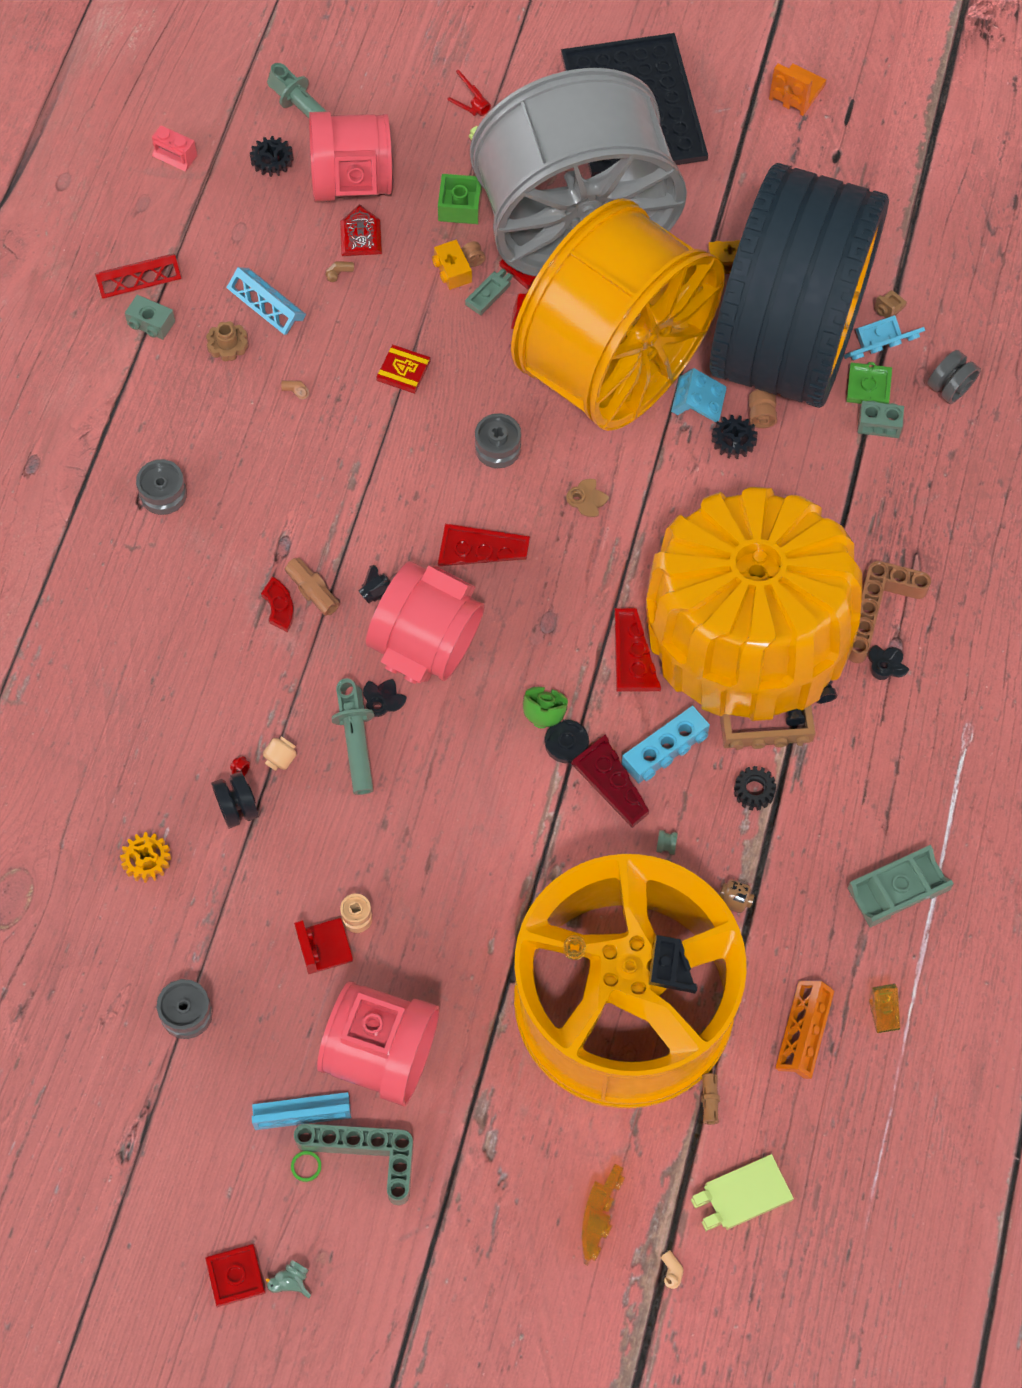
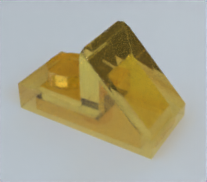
(885, 1008)

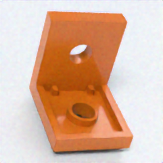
(795, 87)

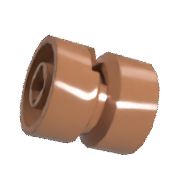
(762, 409)

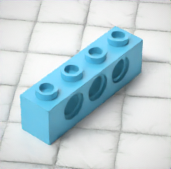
(688, 721)

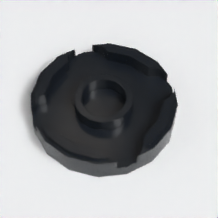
(566, 741)

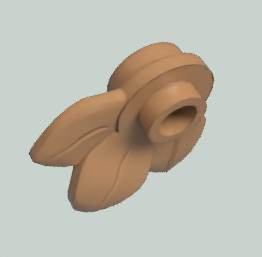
(589, 497)

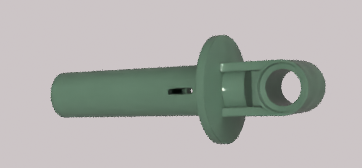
(292, 89)
(353, 716)

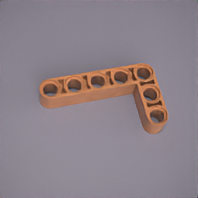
(872, 603)

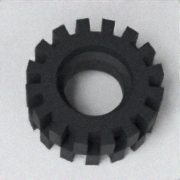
(755, 800)

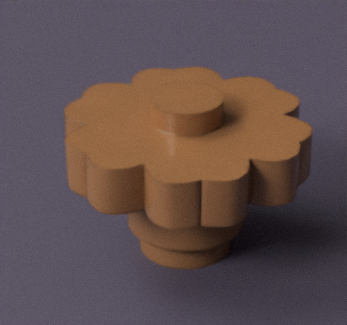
(227, 341)

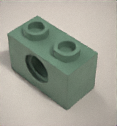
(142, 309)

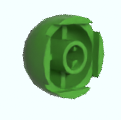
(543, 707)

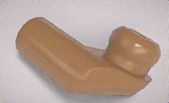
(338, 267)

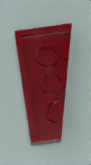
(607, 776)

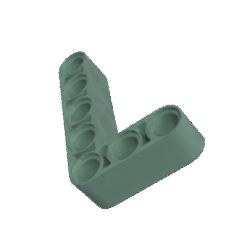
(364, 1147)

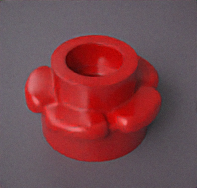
(240, 764)

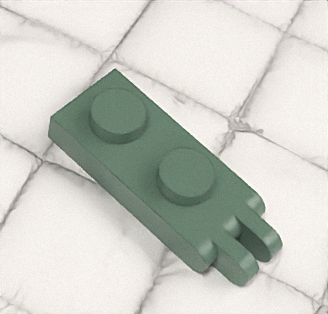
(489, 291)

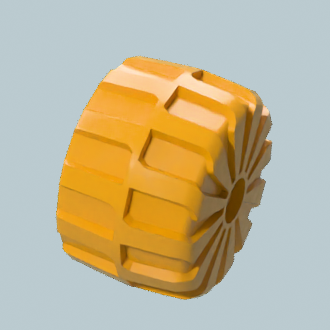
(754, 603)

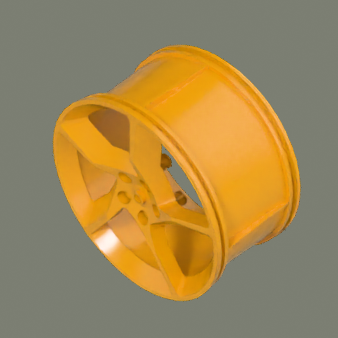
(621, 977)

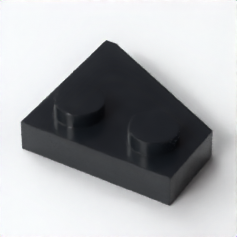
(670, 966)

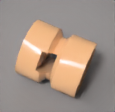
(357, 918)

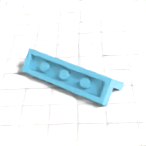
(270, 295)
(301, 1111)

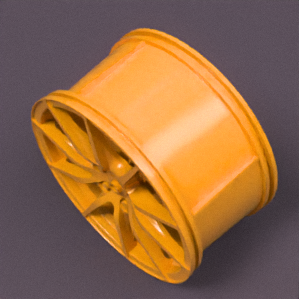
(616, 313)

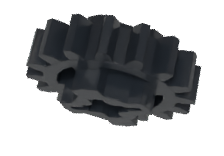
(271, 156)
(734, 436)

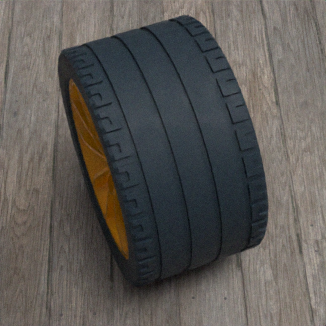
(797, 284)

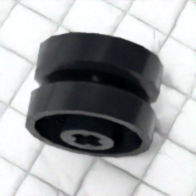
(236, 799)

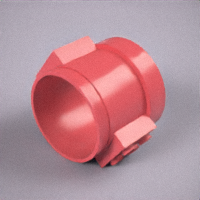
(349, 155)
(424, 623)
(378, 1041)

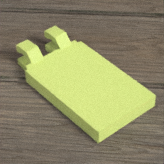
(744, 1194)

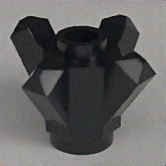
(374, 585)

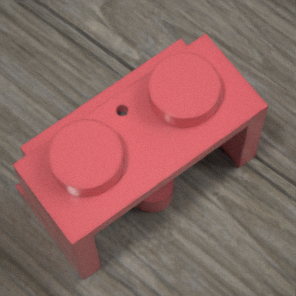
(173, 148)

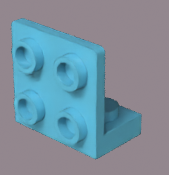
(699, 393)

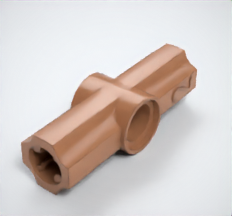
(312, 586)

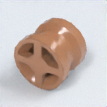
(473, 253)

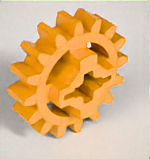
(142, 848)

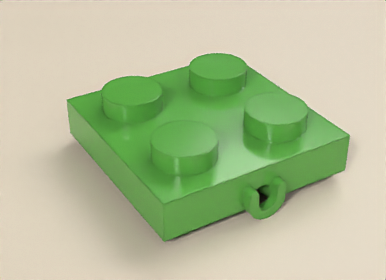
(869, 383)

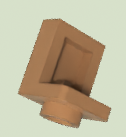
(890, 304)

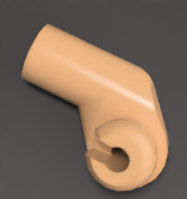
(674, 1272)

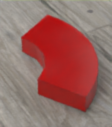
(280, 603)

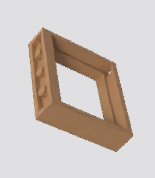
(760, 739)

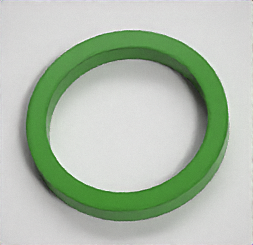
(310, 1178)

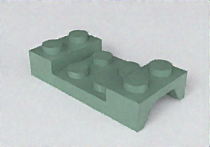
(899, 886)

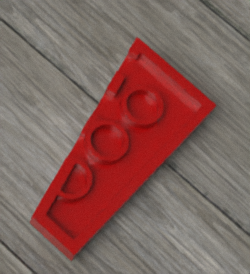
(474, 545)
(633, 661)

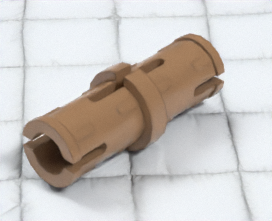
(710, 1099)

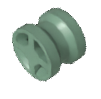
(667, 842)

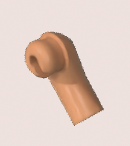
(296, 387)

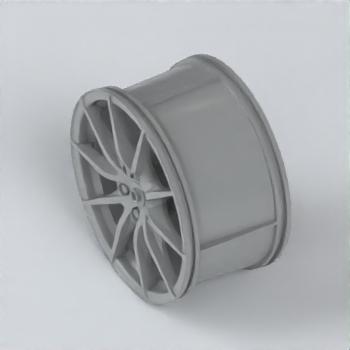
(557, 127)

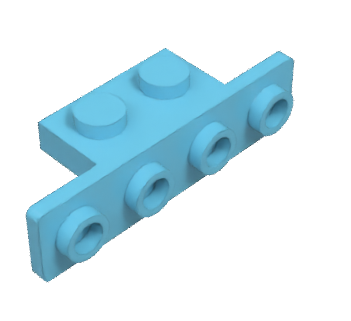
(881, 333)

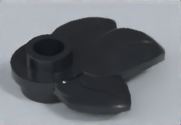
(887, 662)
(383, 695)

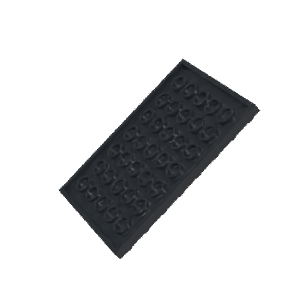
(660, 66)

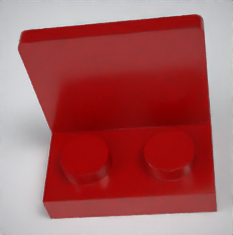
(323, 945)

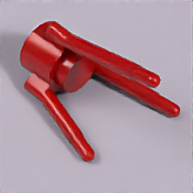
(479, 103)

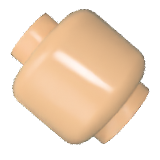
(279, 753)

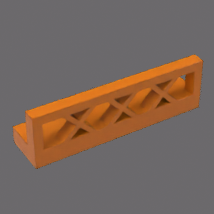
(810, 1028)

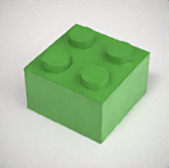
(459, 199)

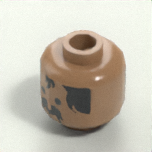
(736, 895)

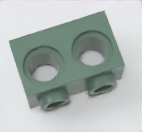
(880, 423)

